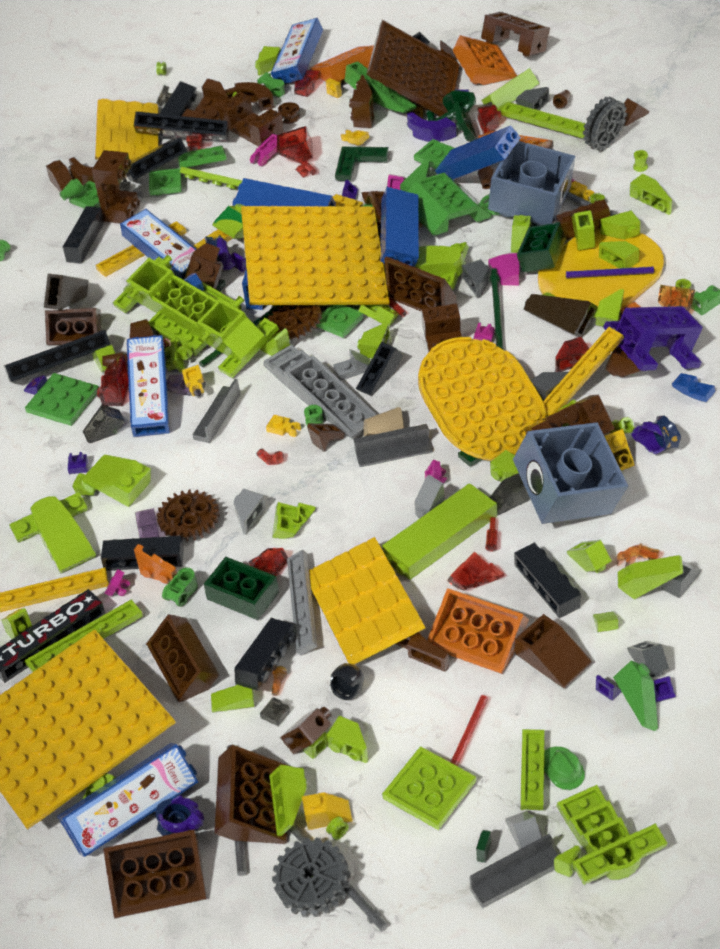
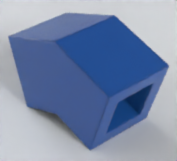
(194, 280)

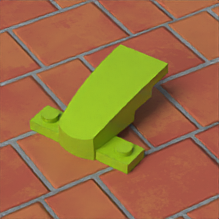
(443, 261)
(57, 529)
(605, 837)

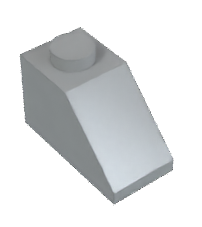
(429, 496)
(248, 508)

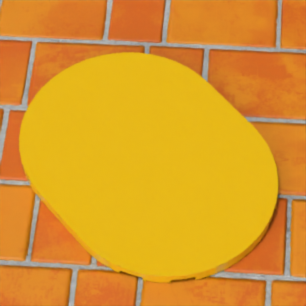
(597, 288)
(479, 396)

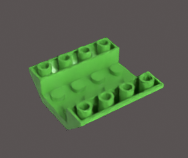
(442, 200)

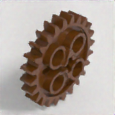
(296, 319)
(188, 515)

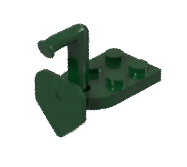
(458, 106)

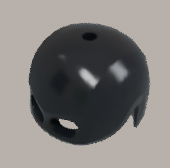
(348, 680)

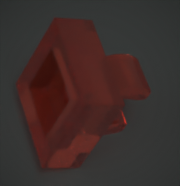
(195, 141)
(305, 167)

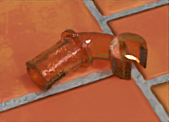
(637, 551)

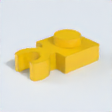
(356, 137)
(580, 190)
(193, 379)
(281, 425)

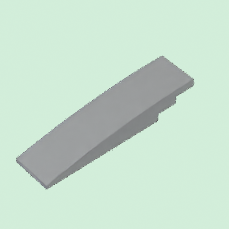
(320, 387)

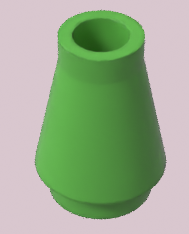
(72, 188)

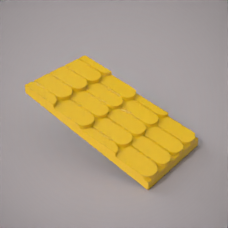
(116, 128)
(364, 601)

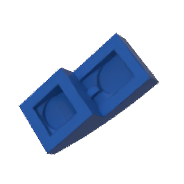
(691, 387)

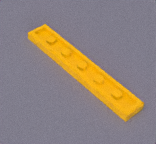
(129, 255)
(582, 370)
(53, 589)

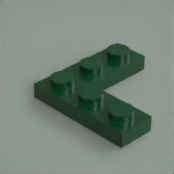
(350, 155)

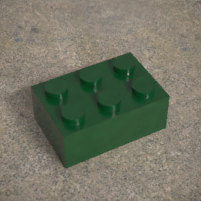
(541, 247)
(241, 588)

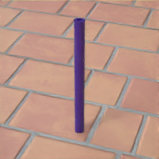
(609, 272)

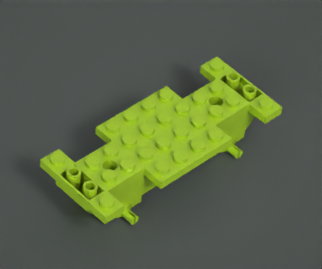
(195, 315)

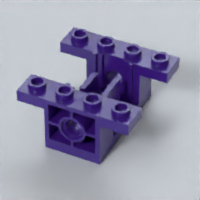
(658, 328)

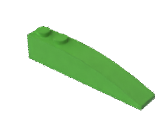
(381, 94)

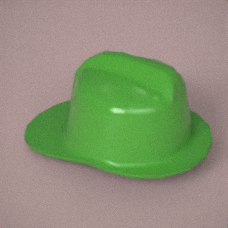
(563, 768)

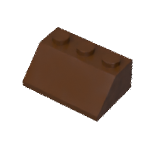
(598, 209)
(71, 324)

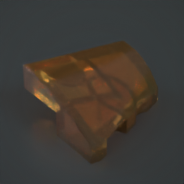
(675, 296)

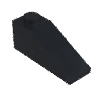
(379, 369)

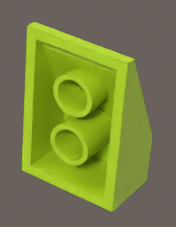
(119, 478)

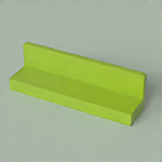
(511, 89)

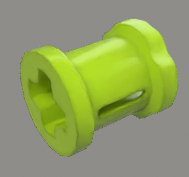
(640, 160)
(625, 423)

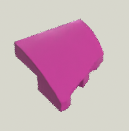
(507, 267)

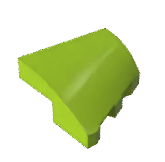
(380, 313)
(290, 519)

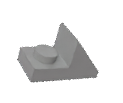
(354, 366)

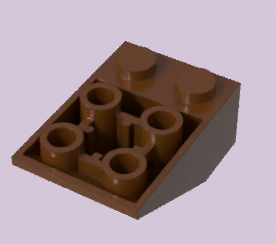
(362, 105)
(551, 651)

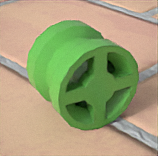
(313, 414)

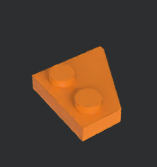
(154, 566)

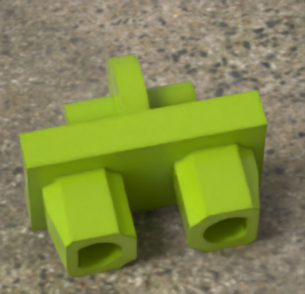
(176, 356)

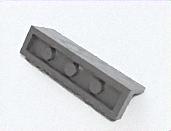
(217, 413)
(392, 445)
(513, 871)

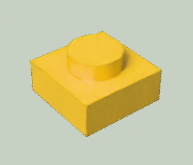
(333, 88)

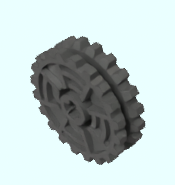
(604, 123)
(315, 893)

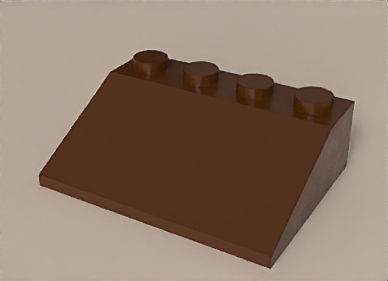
(416, 287)
(245, 797)
(155, 873)

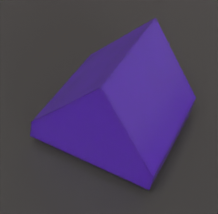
(349, 190)
(240, 261)

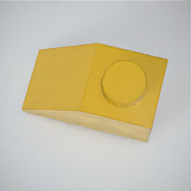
(323, 808)

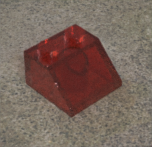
(295, 144)
(114, 383)

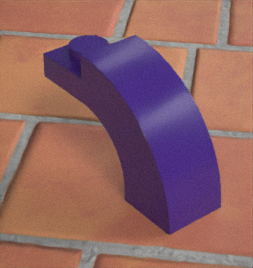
(427, 130)

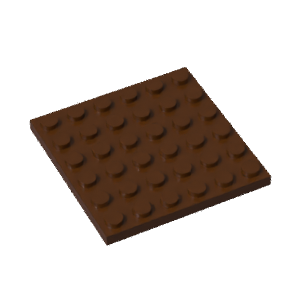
(412, 68)

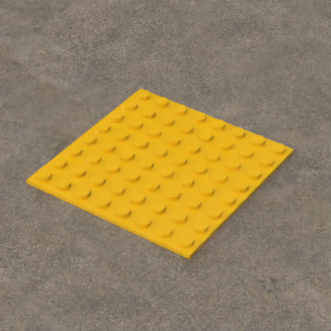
(313, 256)
(72, 726)

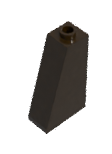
(64, 291)
(564, 313)

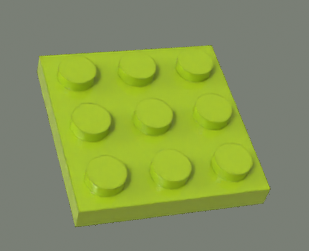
(429, 788)

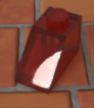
(488, 118)
(570, 354)

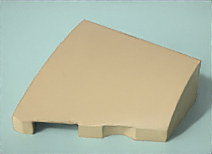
(384, 422)

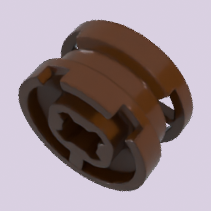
(289, 112)

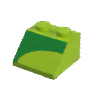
(230, 221)

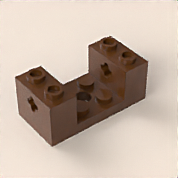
(532, 35)
(247, 124)
(107, 175)
(440, 324)
(581, 412)

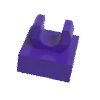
(77, 463)

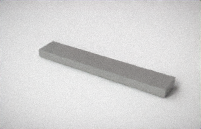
(301, 602)

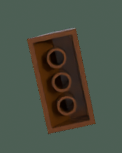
(182, 658)

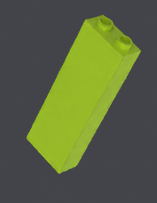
(439, 531)

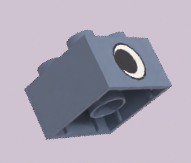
(531, 183)
(570, 472)

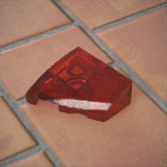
(306, 85)
(270, 561)
(474, 573)

